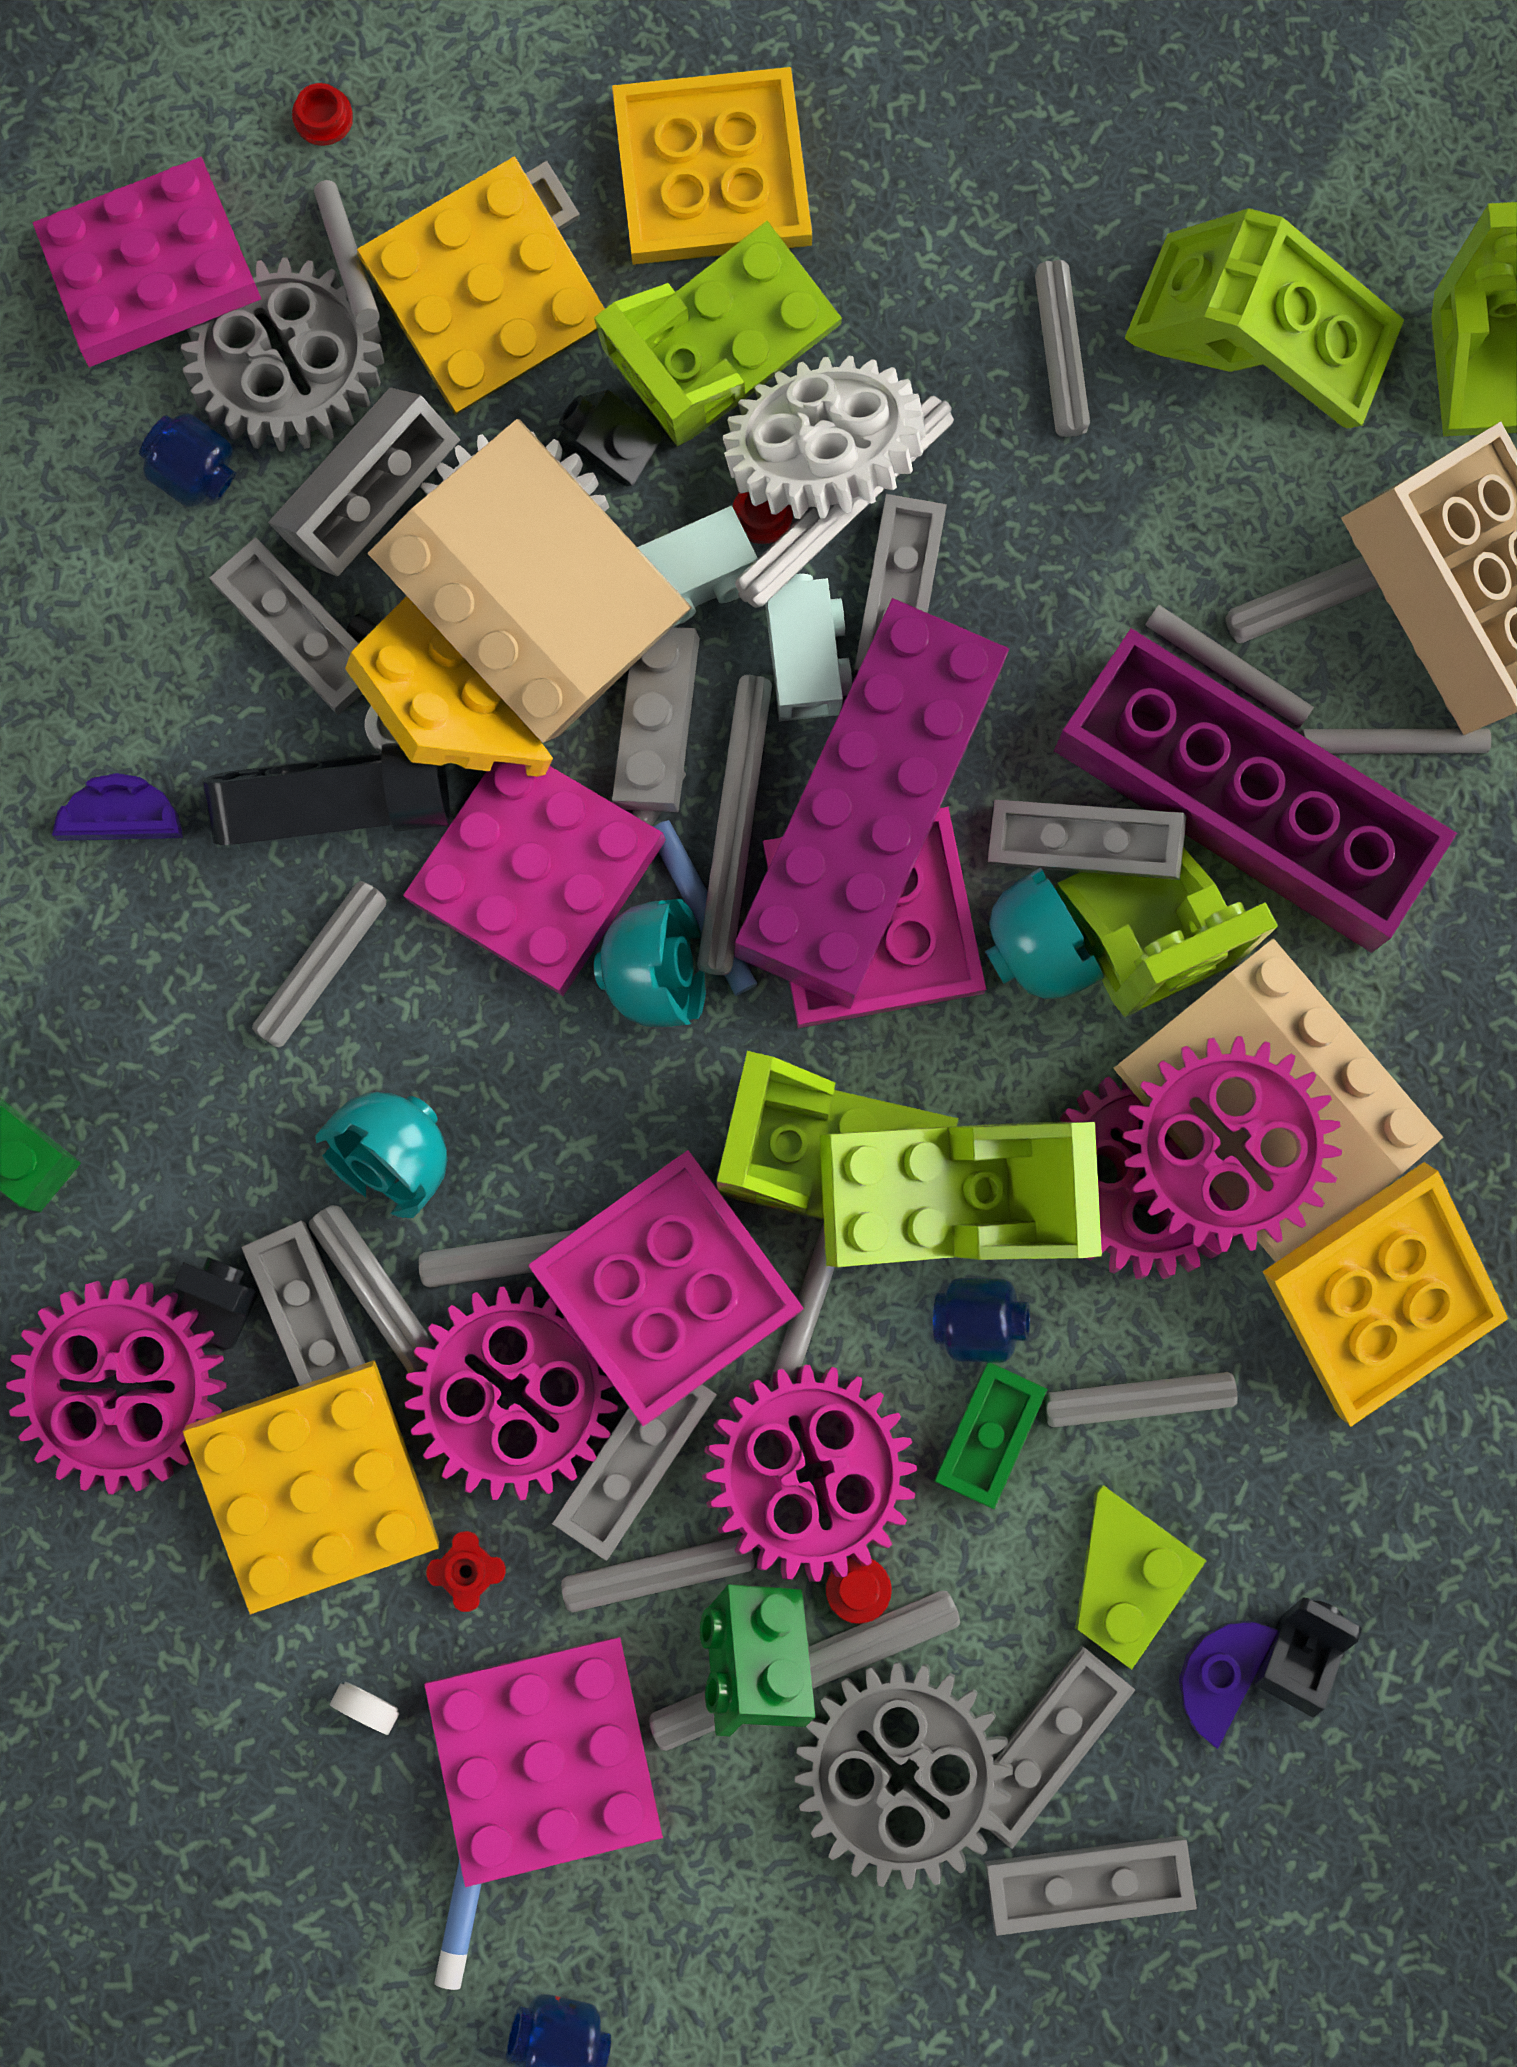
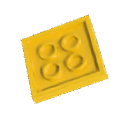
(710, 163)
(483, 285)
(1386, 1294)
(311, 1487)

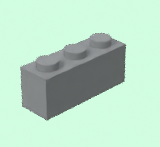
(364, 480)

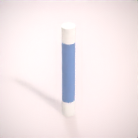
(457, 1933)

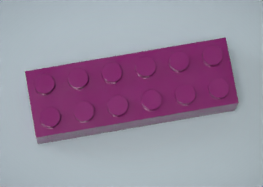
(1255, 791)
(870, 803)

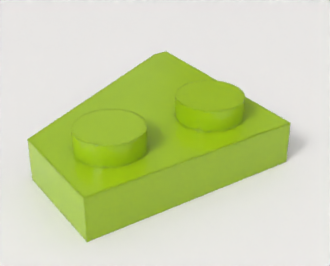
(1130, 1578)

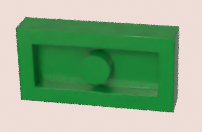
(990, 1435)

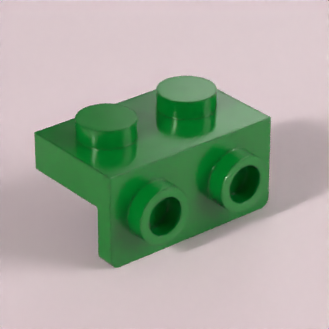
(757, 1658)

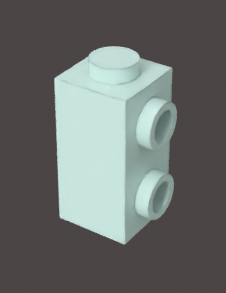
(703, 558)
(804, 650)

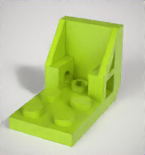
(1265, 294)
(1478, 328)
(718, 334)
(1160, 932)
(776, 1128)
(961, 1193)

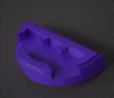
(117, 809)
(1220, 1673)

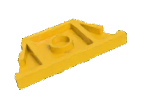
(437, 700)

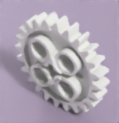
(824, 437)

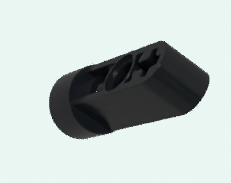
(327, 797)

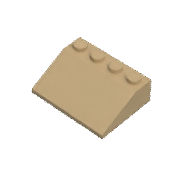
(1449, 571)
(530, 580)
(1278, 1004)

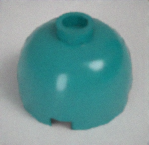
(1039, 941)
(650, 965)
(387, 1139)

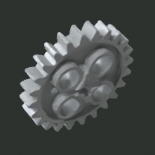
(232, 379)
(862, 1818)

